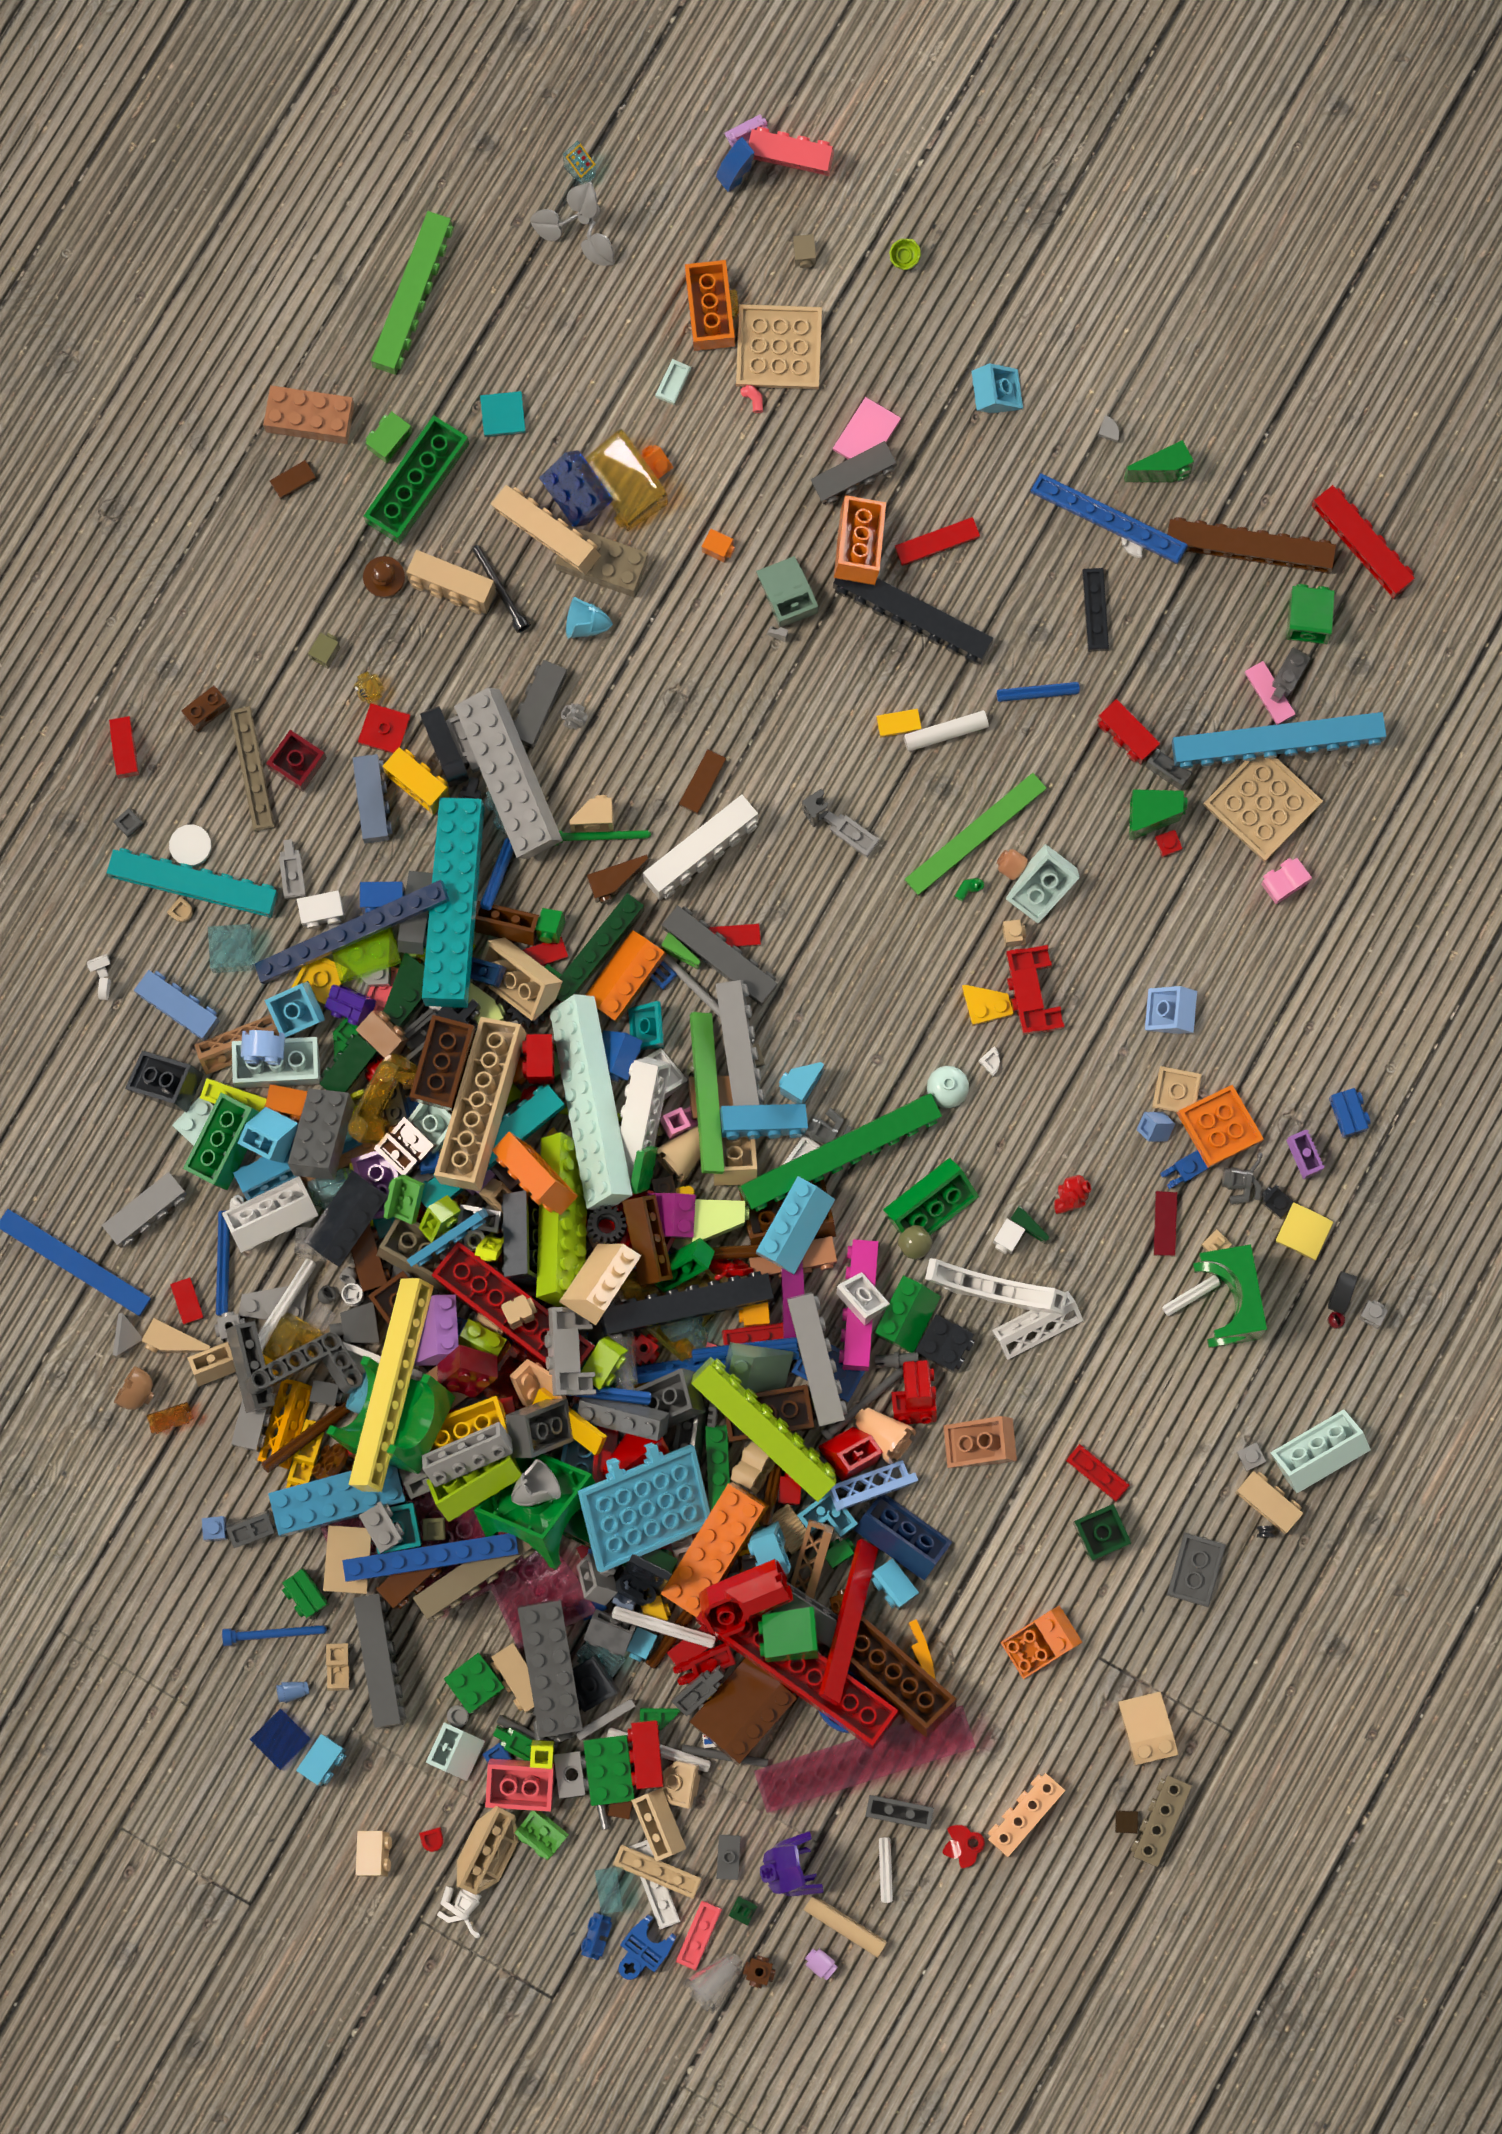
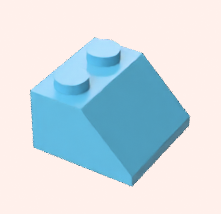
(996, 389)
(800, 1082)

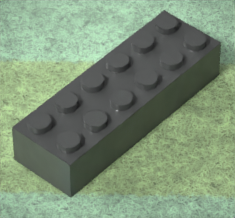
(378, 1661)
(549, 1668)

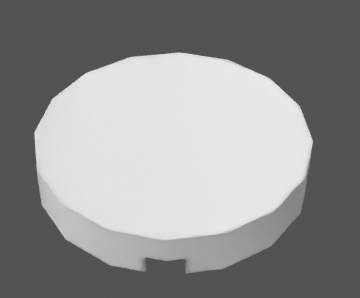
(190, 845)

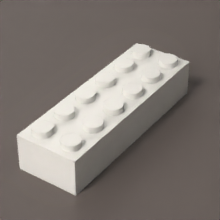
(701, 848)
(643, 1106)

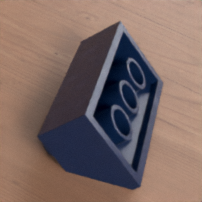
(903, 1536)

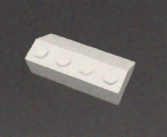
(270, 1214)

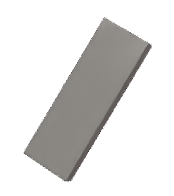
(605, 1719)

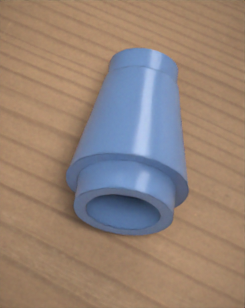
(291, 1690)

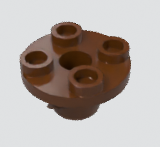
(383, 577)
(332, 1462)

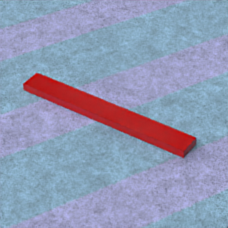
(848, 1622)

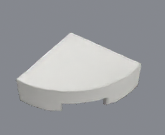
(1131, 548)
(991, 1061)

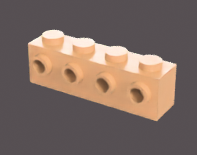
(1026, 1814)

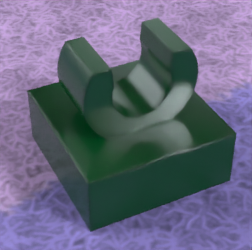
(743, 1910)

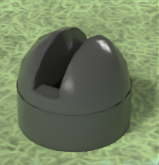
(326, 1294)

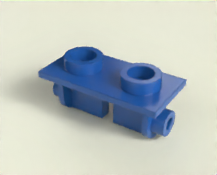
(597, 1926)

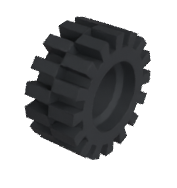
(606, 1213)

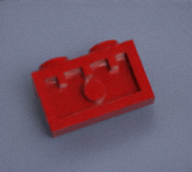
(911, 1416)

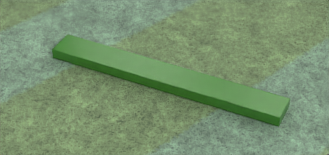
(975, 834)
(706, 1093)

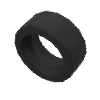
(1342, 1292)

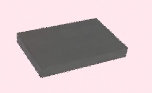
(1196, 1570)

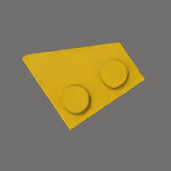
(986, 1004)

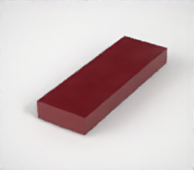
(1165, 1223)

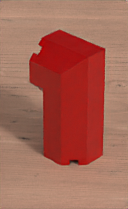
(743, 1597)

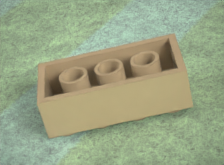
(451, 582)

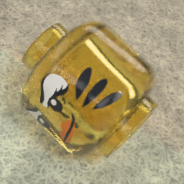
(369, 687)

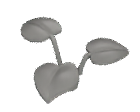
(584, 201)

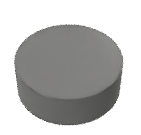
(457, 1716)

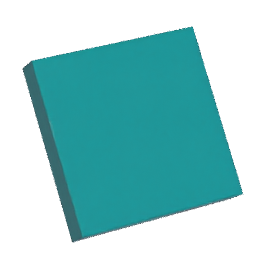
(502, 414)

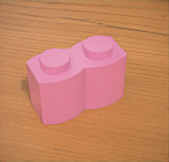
(1285, 880)

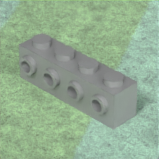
(467, 1454)

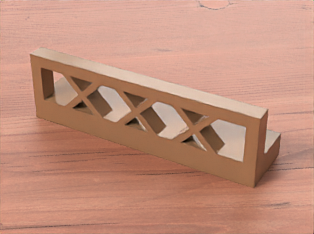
(221, 1054)
(819, 1559)

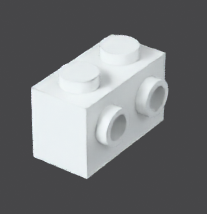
(321, 909)

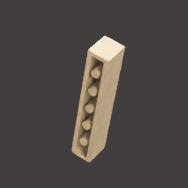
(545, 529)

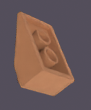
(980, 1442)

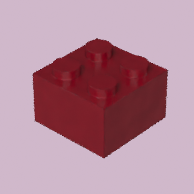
(296, 760)
(467, 1371)

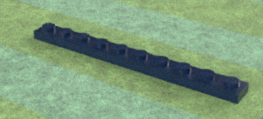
(352, 932)

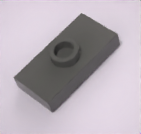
(728, 1857)

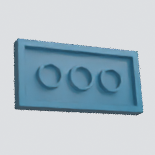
(443, 1242)

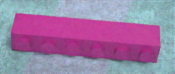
(856, 1335)

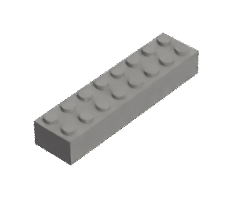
(508, 773)

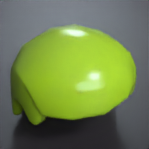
(905, 254)

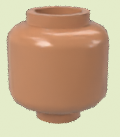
(1012, 864)

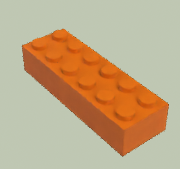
(715, 1547)

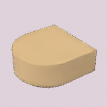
(181, 911)

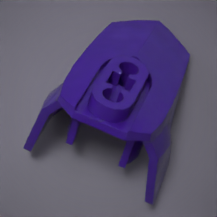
(783, 1868)

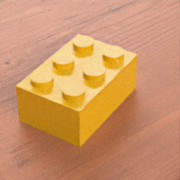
(416, 779)

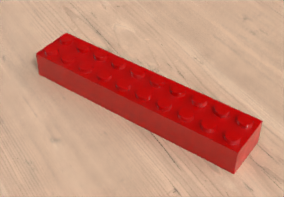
(859, 1710)

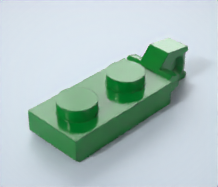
(514, 1742)

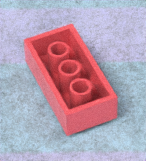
(791, 152)

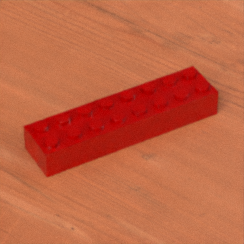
(487, 1290)

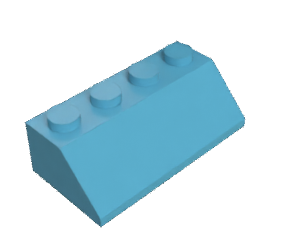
(795, 1225)

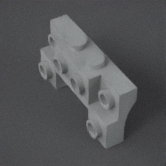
(564, 1353)

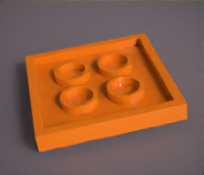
(1220, 1126)

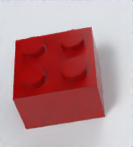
(540, 1059)

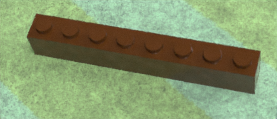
(1253, 546)

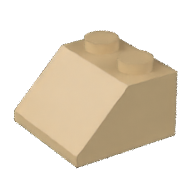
(594, 816)

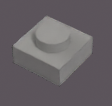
(1251, 1457)

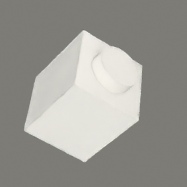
(1008, 1237)

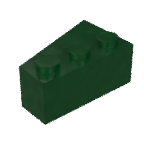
(406, 992)
(348, 1064)

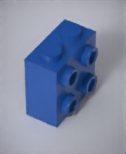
(620, 1053)

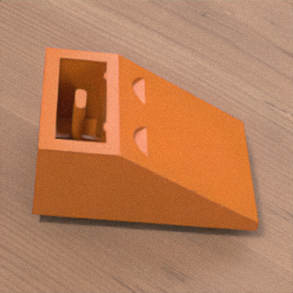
(1041, 1642)

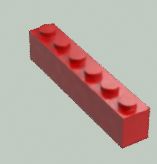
(1363, 541)

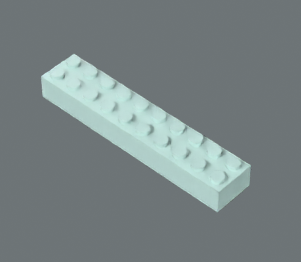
(590, 1102)

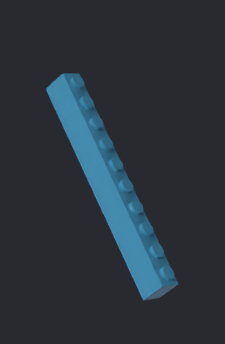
(1278, 739)

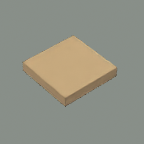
(1175, 1089)

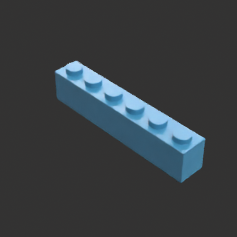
(268, 1174)

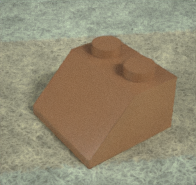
(382, 1033)

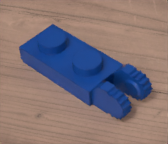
(1187, 1168)

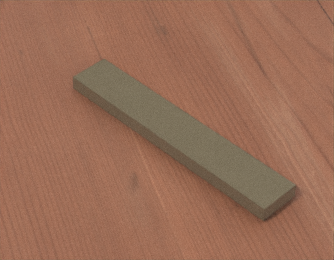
(252, 769)

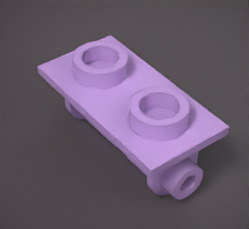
(744, 129)

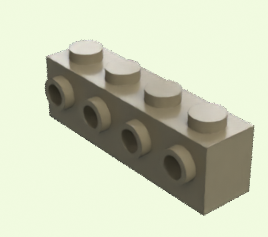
(1161, 1821)

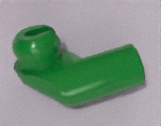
(969, 886)

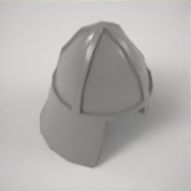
(536, 1486)

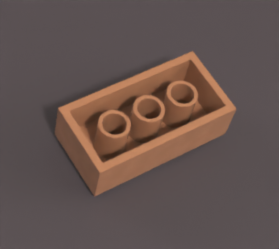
(308, 414)

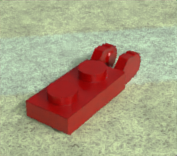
(705, 1661)

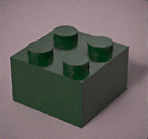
(1102, 1533)

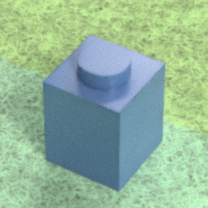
(214, 1529)

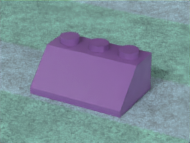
(377, 1171)
(439, 1331)

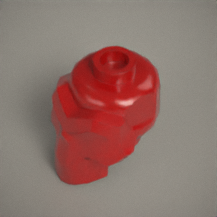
(1072, 1194)

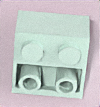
(455, 1751)

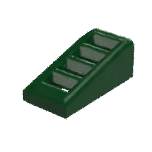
(1024, 1220)

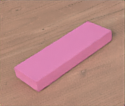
(1262, 683)

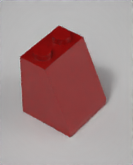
(632, 1451)

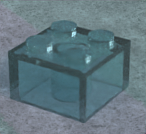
(231, 948)

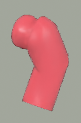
(756, 397)

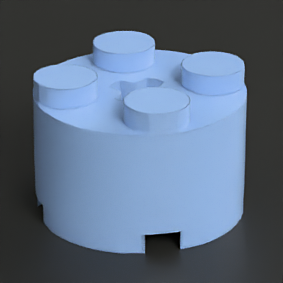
(262, 1046)

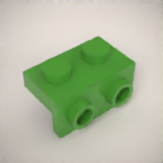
(404, 1199)
(541, 1834)

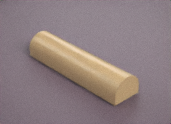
(845, 1925)

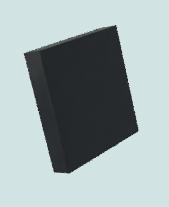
(593, 1683)

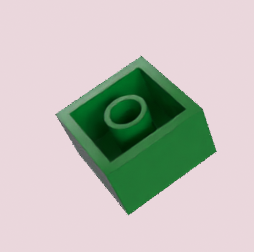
(474, 1683)

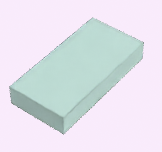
(673, 382)

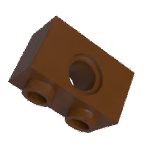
(205, 708)

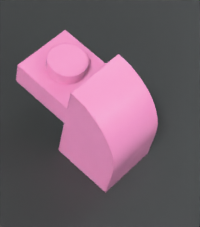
(678, 1122)

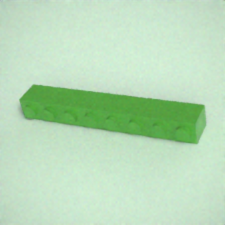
(412, 292)

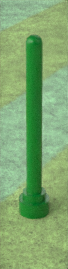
(608, 835)

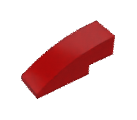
(123, 747)

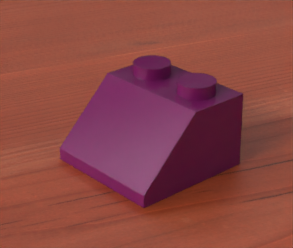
(676, 1214)

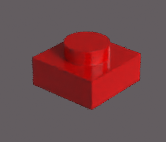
(1168, 843)

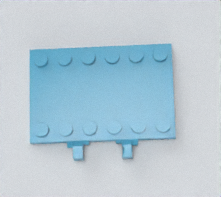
(644, 1506)

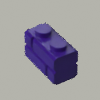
(349, 1004)

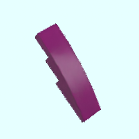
(791, 1286)

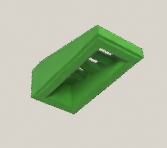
(675, 948)

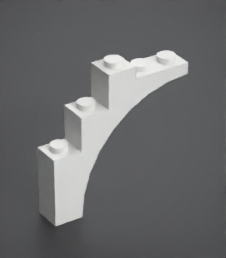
(995, 1289)

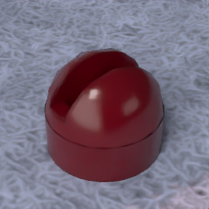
(1332, 1321)

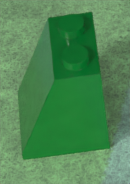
(1310, 614)
(1154, 810)
(789, 1635)

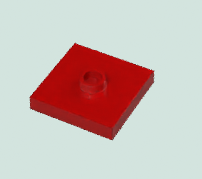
(384, 728)

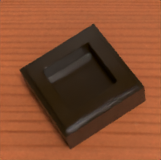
(1126, 1822)

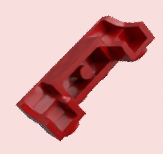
(1027, 991)

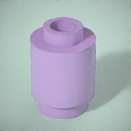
(820, 1963)

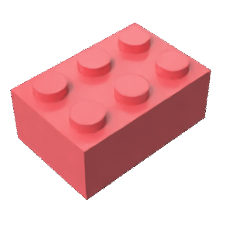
(517, 1786)

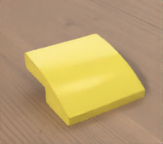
(1304, 1231)

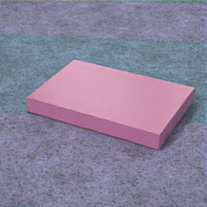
(866, 429)

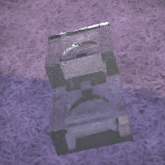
(320, 1317)

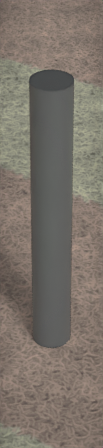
(508, 1723)

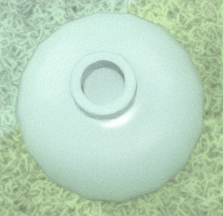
(948, 1086)

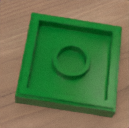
(643, 1169)

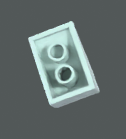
(1043, 883)

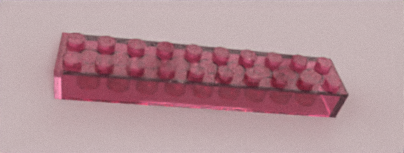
(857, 1763)

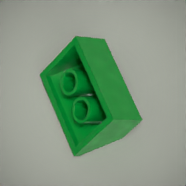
(907, 1314)

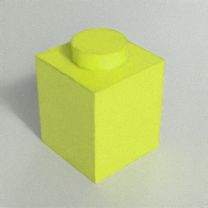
(542, 1754)

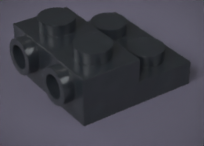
(945, 1343)

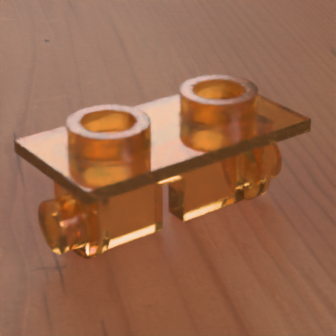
(172, 1416)

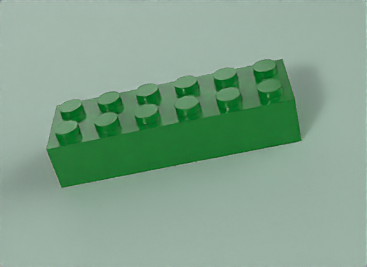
(416, 479)

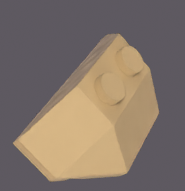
(487, 1851)

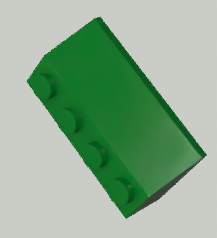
(217, 1147)
(932, 1199)

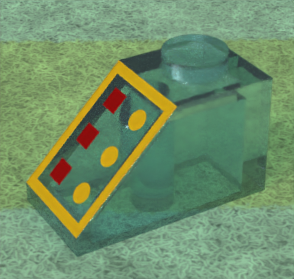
(579, 163)

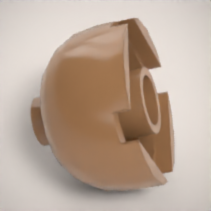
(135, 1390)

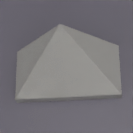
(125, 1337)

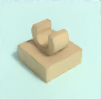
(1216, 1242)

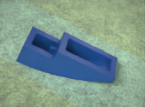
(735, 165)

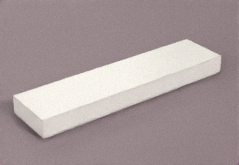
(658, 1895)

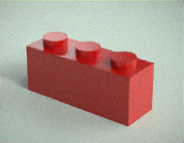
(1128, 732)
(646, 1755)

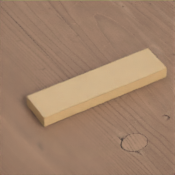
(657, 1871)

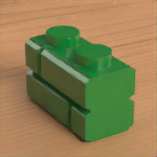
(305, 1594)

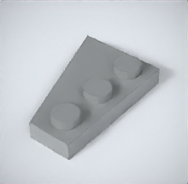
(262, 1303)

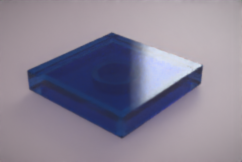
(280, 1739)

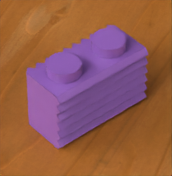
(1305, 1154)

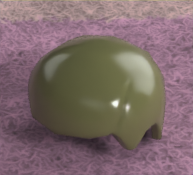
(915, 1242)

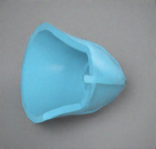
(585, 620)

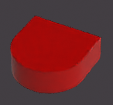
(432, 1839)

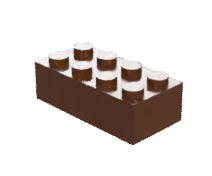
(442, 1063)
(789, 1404)

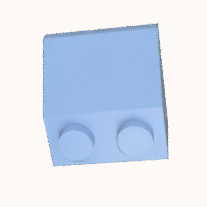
(1171, 1010)

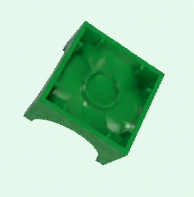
(1238, 1271)
(419, 1424)
(540, 1523)

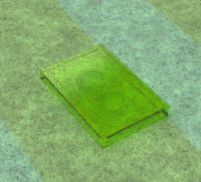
(367, 956)

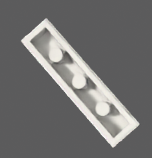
(946, 731)

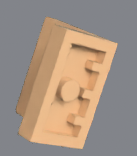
(529, 1379)

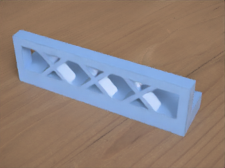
(875, 1491)

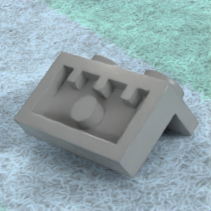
(381, 1527)

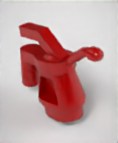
(729, 1269)

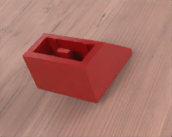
(851, 1452)

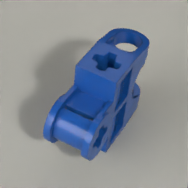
(657, 1950)

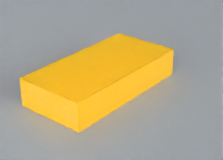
(898, 723)

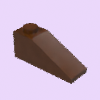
(613, 879)

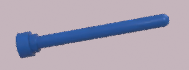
(231, 1636)

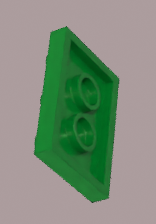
(608, 1770)

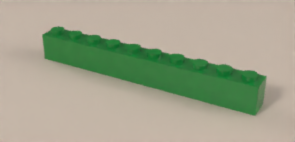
(841, 1151)

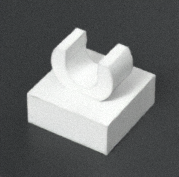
(99, 964)

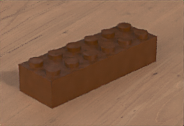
(899, 1680)

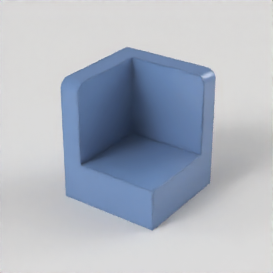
(1155, 1126)

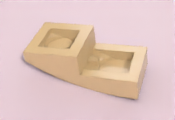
(337, 1667)

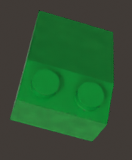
(1163, 466)

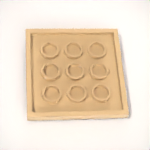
(779, 346)
(1263, 804)

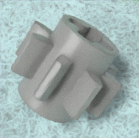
(574, 716)

